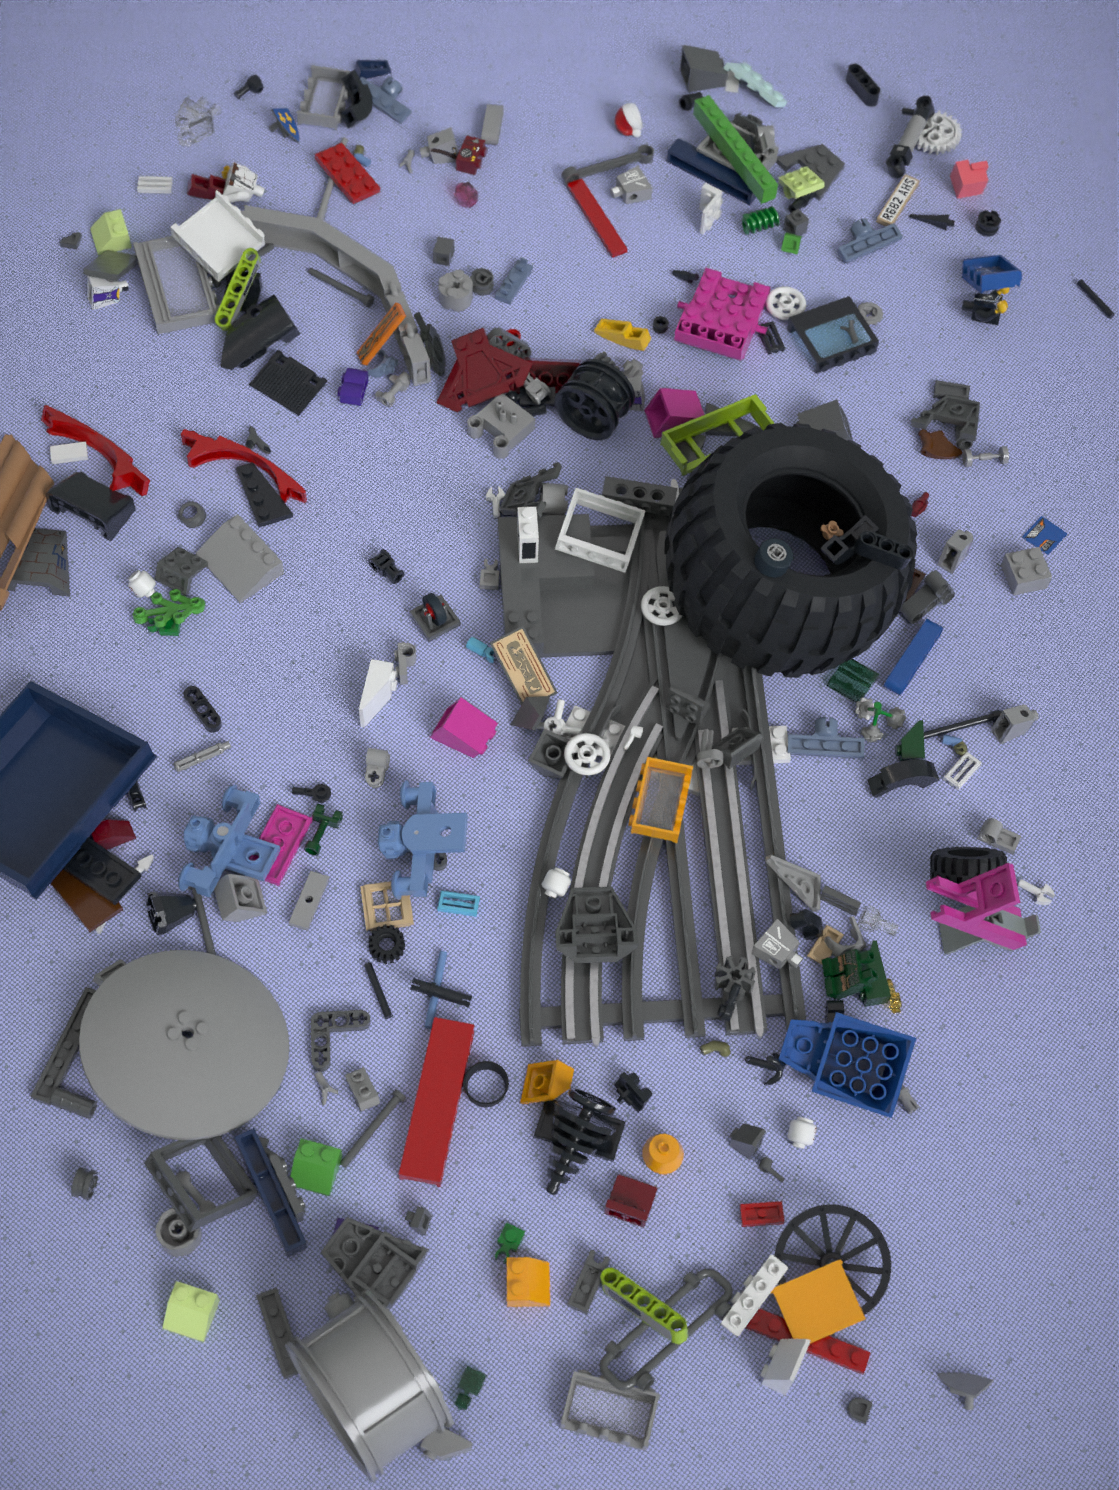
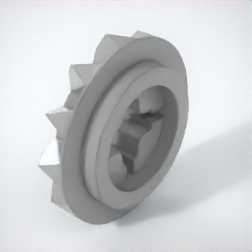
(868, 307)

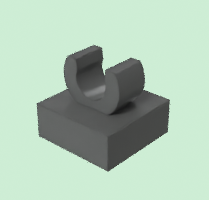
(419, 1220)

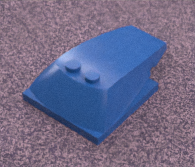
(850, 1060)

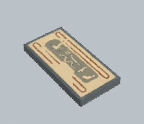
(523, 665)

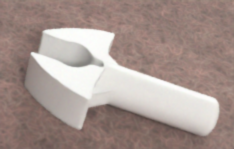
(495, 500)
(1039, 892)

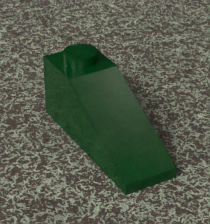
(880, 990)

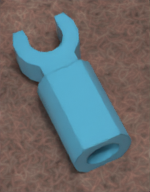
(480, 648)

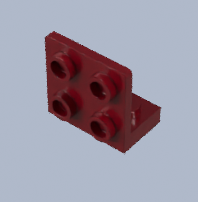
(630, 1200)

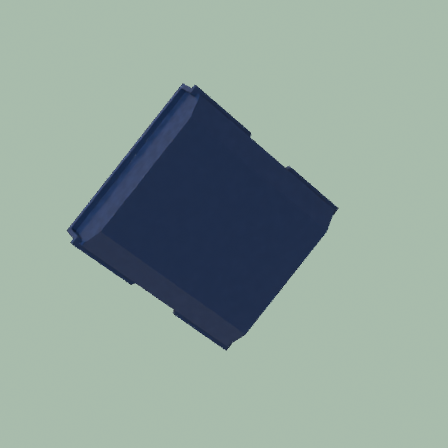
(57, 782)

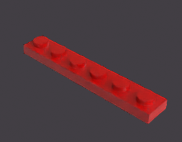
(825, 1348)

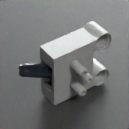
(505, 422)

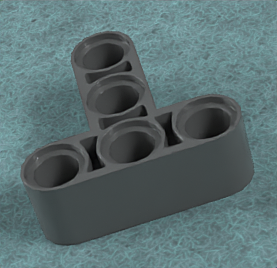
(929, 596)

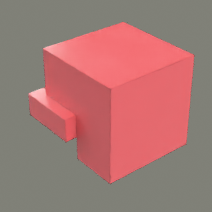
(969, 179)

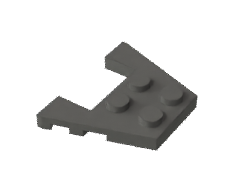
(819, 160)
(953, 411)
(523, 492)

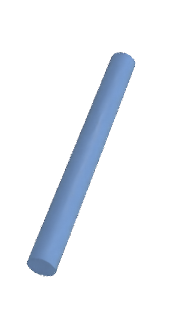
(438, 980)

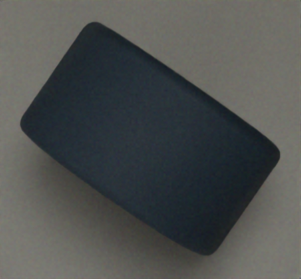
(773, 557)

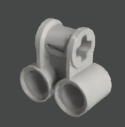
(377, 763)

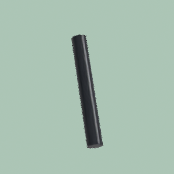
(1095, 298)
(378, 990)

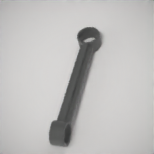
(571, 174)

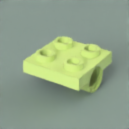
(800, 183)

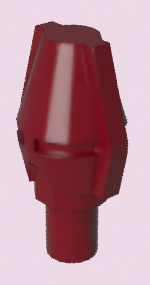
(920, 504)

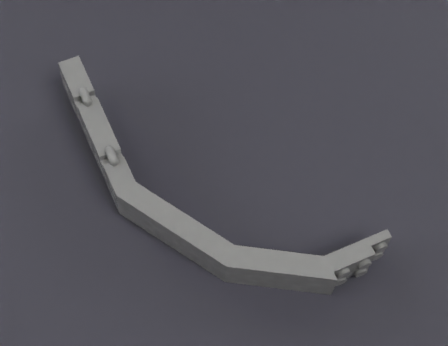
(354, 260)

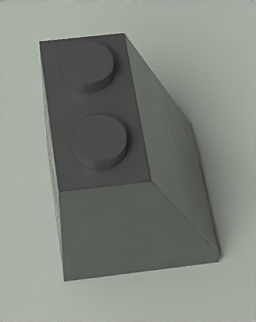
(702, 69)
(829, 417)

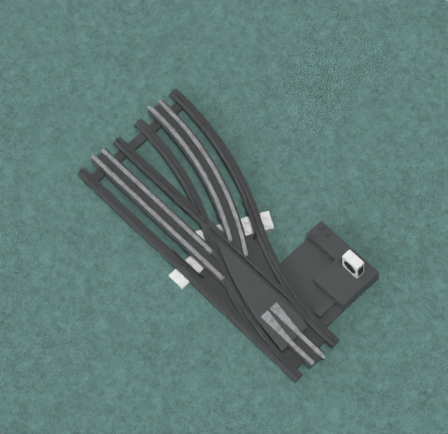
(596, 610)

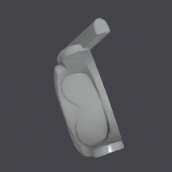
(838, 950)

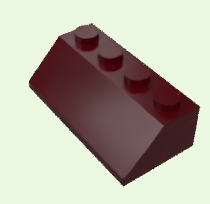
(550, 371)

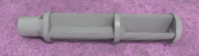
(201, 756)

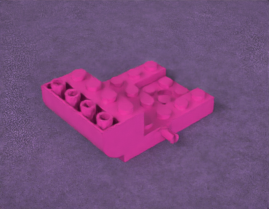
(722, 322)

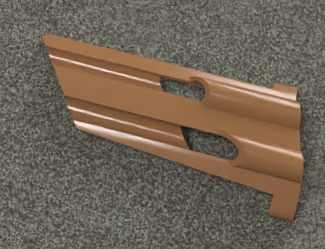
(21, 503)

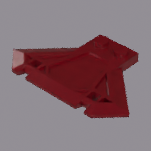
(480, 372)

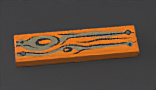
(381, 334)

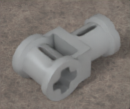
(536, 389)

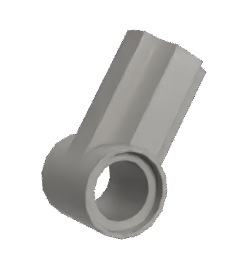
(765, 137)

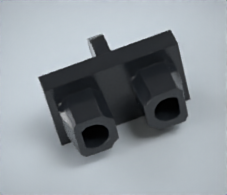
(630, 1093)

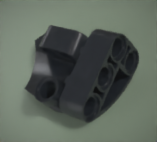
(252, 335)

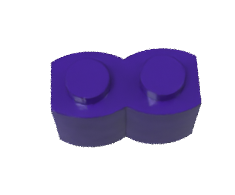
(353, 386)

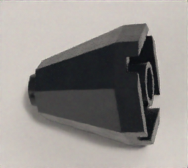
(169, 910)

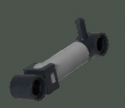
(902, 152)

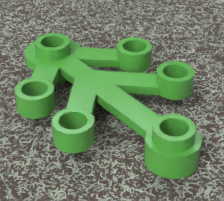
(190, 606)

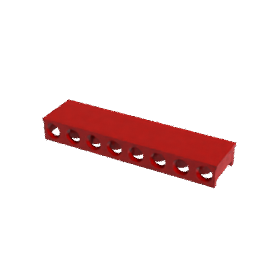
(437, 1102)

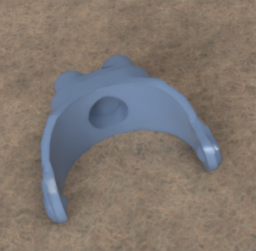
(386, 366)

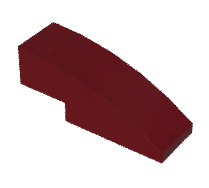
(205, 187)

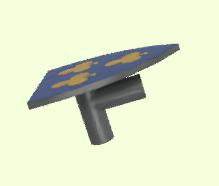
(285, 123)

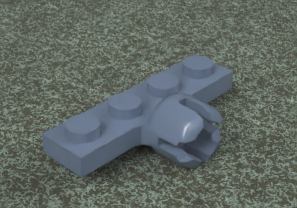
(385, 98)
(867, 240)
(826, 742)

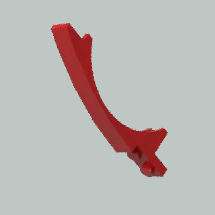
(207, 449)
(124, 472)

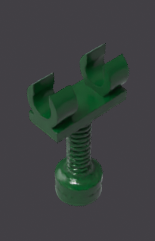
(313, 847)

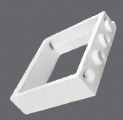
(592, 552)

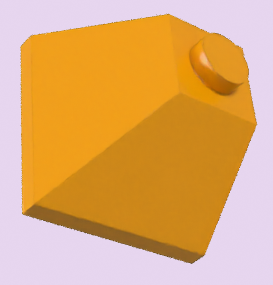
(546, 1081)

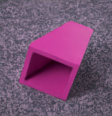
(672, 409)
(464, 728)

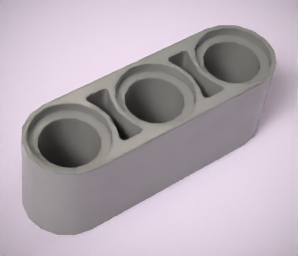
(492, 124)

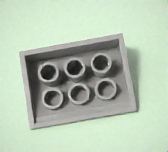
(711, 150)
(240, 559)

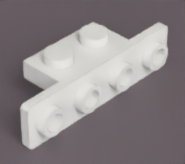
(753, 1296)

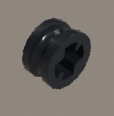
(660, 320)

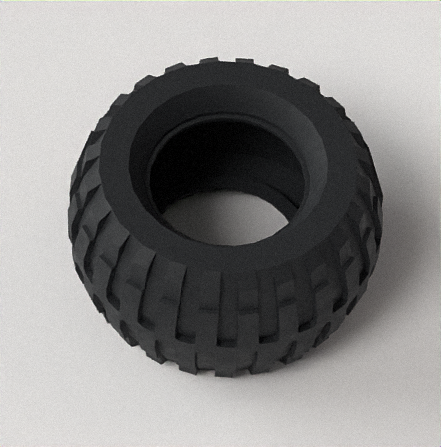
(793, 484)

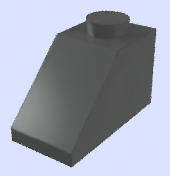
(747, 1139)

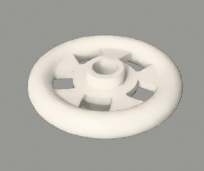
(785, 302)
(647, 609)
(588, 739)

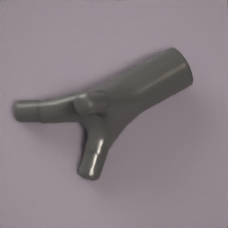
(851, 331)

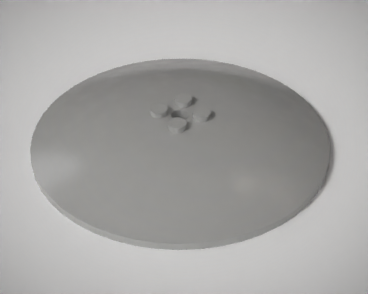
(176, 1083)

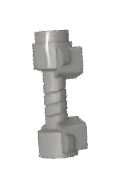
(400, 382)

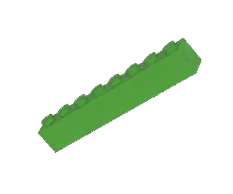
(735, 149)

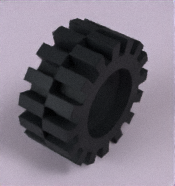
(386, 955)

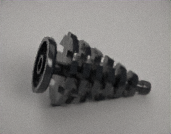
(577, 1133)

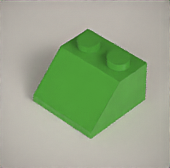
(316, 1166)

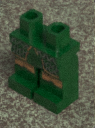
(848, 973)

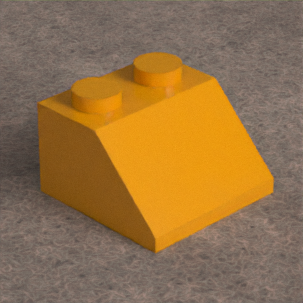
(527, 1282)

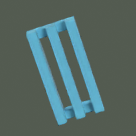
(457, 910)

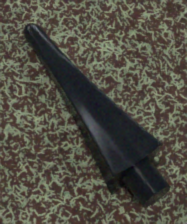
(940, 221)

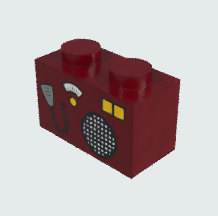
(470, 155)

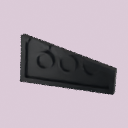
(262, 498)

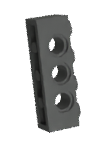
(646, 491)

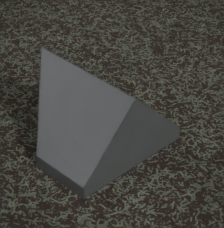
(531, 712)

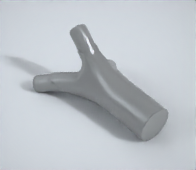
(407, 160)
(325, 1087)

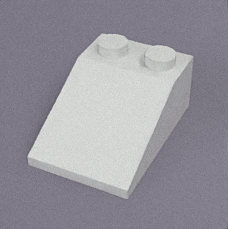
(377, 690)
(784, 1364)

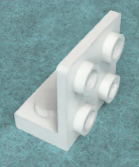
(710, 204)

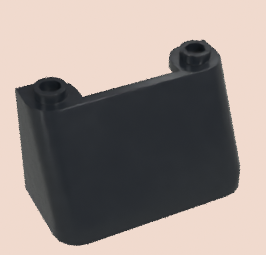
(92, 502)

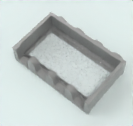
(324, 98)
(609, 1413)

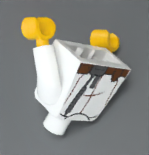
(240, 183)

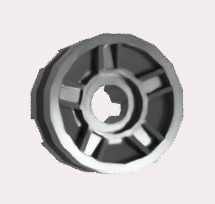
(482, 281)
(84, 1183)

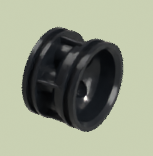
(594, 399)

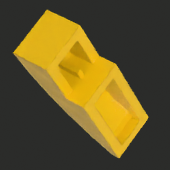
(623, 333)

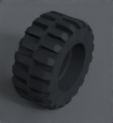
(964, 862)

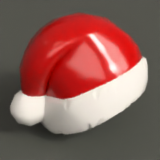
(628, 120)

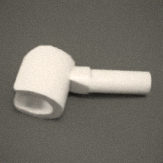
(636, 731)

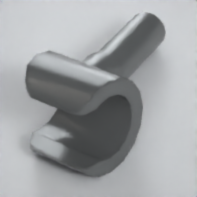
(765, 1166)

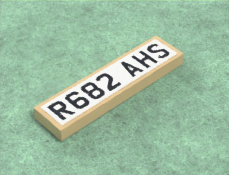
(898, 200)

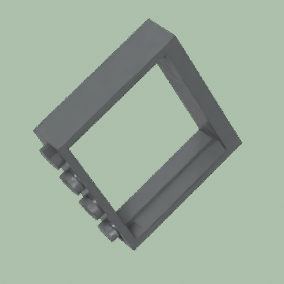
(178, 1196)

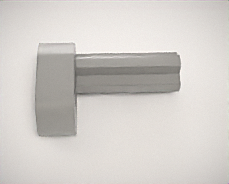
(709, 757)

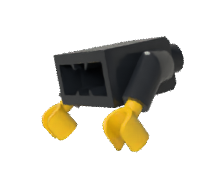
(987, 307)

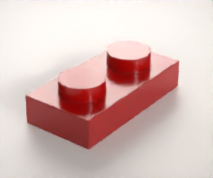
(761, 1214)

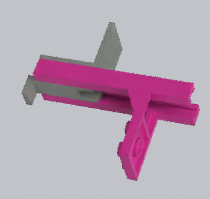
(988, 913)

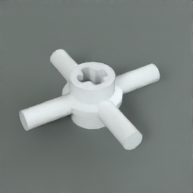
(559, 723)

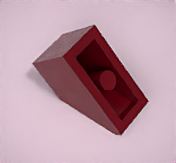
(113, 833)

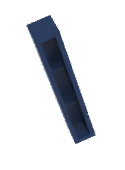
(708, 170)
(270, 1192)

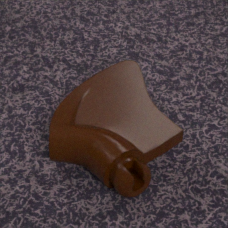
(937, 445)

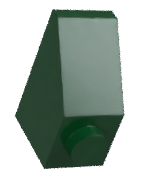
(911, 744)

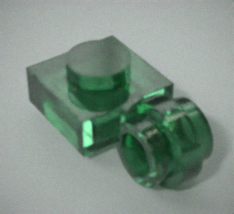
(471, 1383)

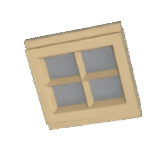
(382, 907)

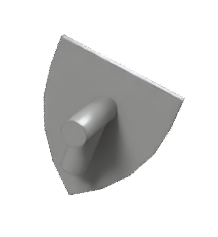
(965, 1385)

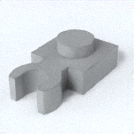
(490, 576)

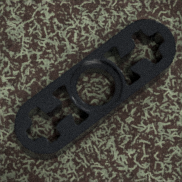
(203, 717)

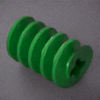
(760, 218)

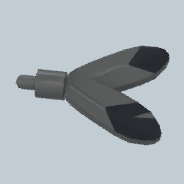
(254, 439)

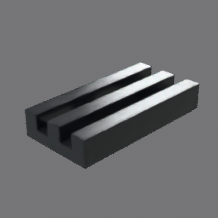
(774, 348)

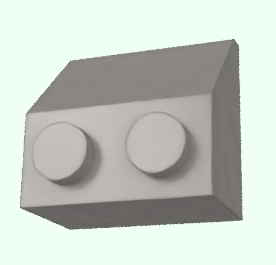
(239, 898)

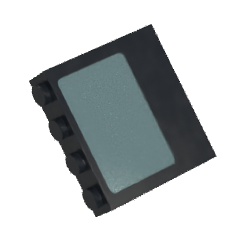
(826, 341)

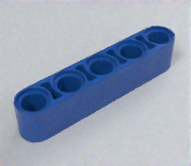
(913, 657)

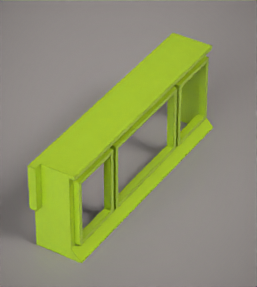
(750, 405)

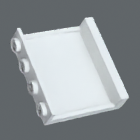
(218, 236)

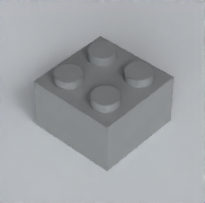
(1026, 571)

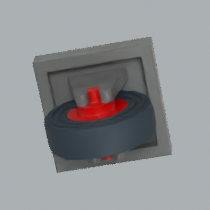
(434, 617)

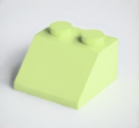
(110, 232)
(190, 1311)

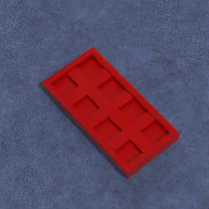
(347, 173)

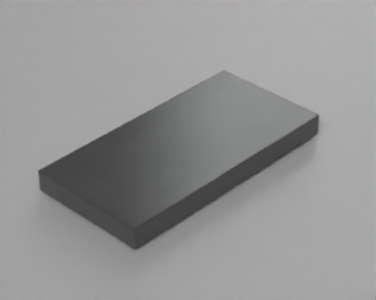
(111, 265)

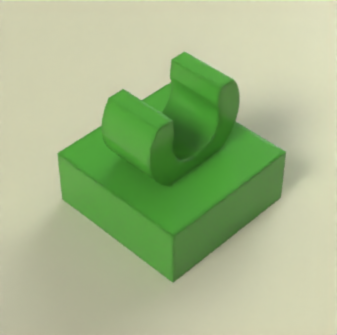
(791, 243)

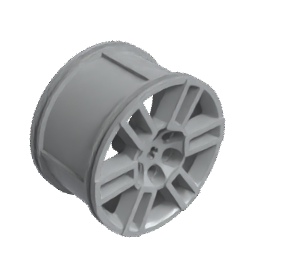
(370, 1384)

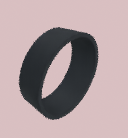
(486, 1065)

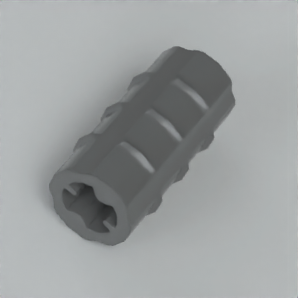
(73, 1102)

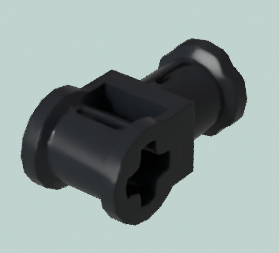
(385, 565)

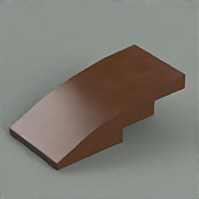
(84, 902)

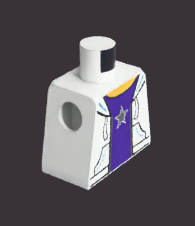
(104, 292)

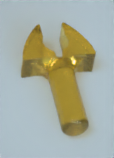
(895, 1000)

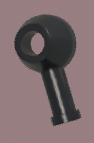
(252, 84)

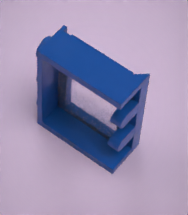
(990, 273)

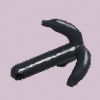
(771, 1063)

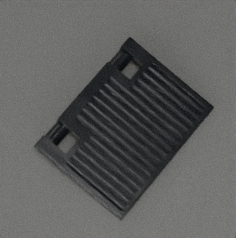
(288, 383)

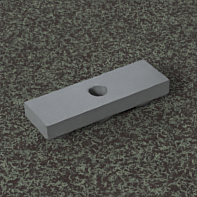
(312, 891)

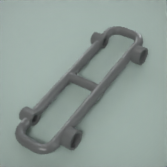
(643, 1378)

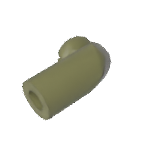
(716, 1045)

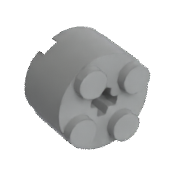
(455, 291)
(554, 498)
(175, 1243)

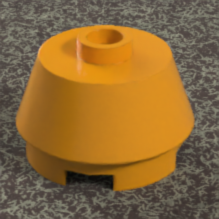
(663, 1153)

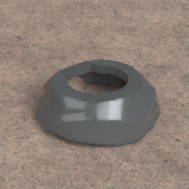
(195, 521)

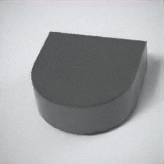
(859, 1410)

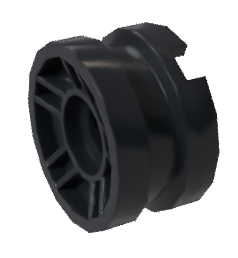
(988, 223)

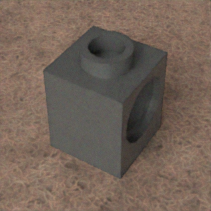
(796, 223)
(443, 251)

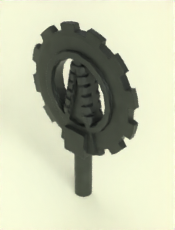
(432, 345)

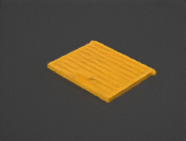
(818, 1303)

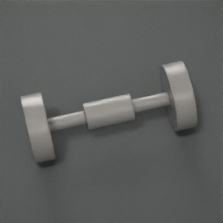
(968, 458)

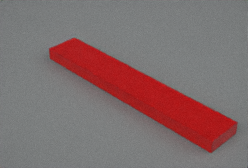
(597, 218)

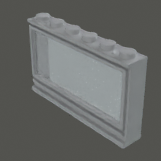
(175, 285)

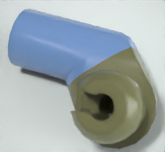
(359, 155)
(956, 743)

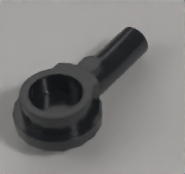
(320, 793)
(726, 1010)

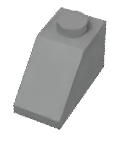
(444, 1445)

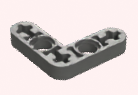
(507, 337)
(325, 1029)

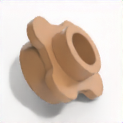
(830, 530)

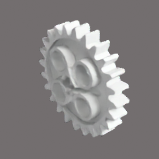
(939, 134)

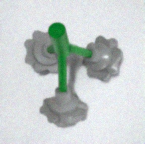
(866, 709)

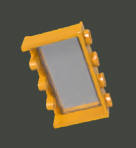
(661, 799)

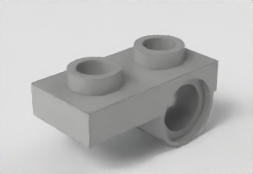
(404, 661)
(995, 835)
(362, 1089)

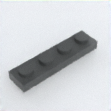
(278, 1329)

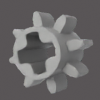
(633, 368)

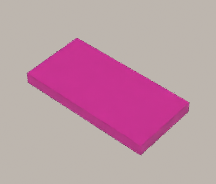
(287, 830)

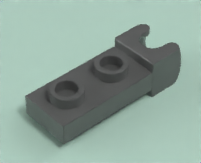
(587, 1284)

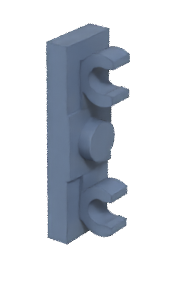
(514, 281)

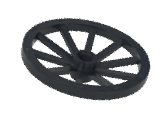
(854, 1215)

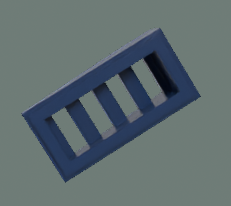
(372, 68)

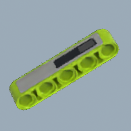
(237, 280)
(648, 1314)

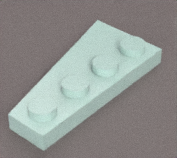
(755, 82)

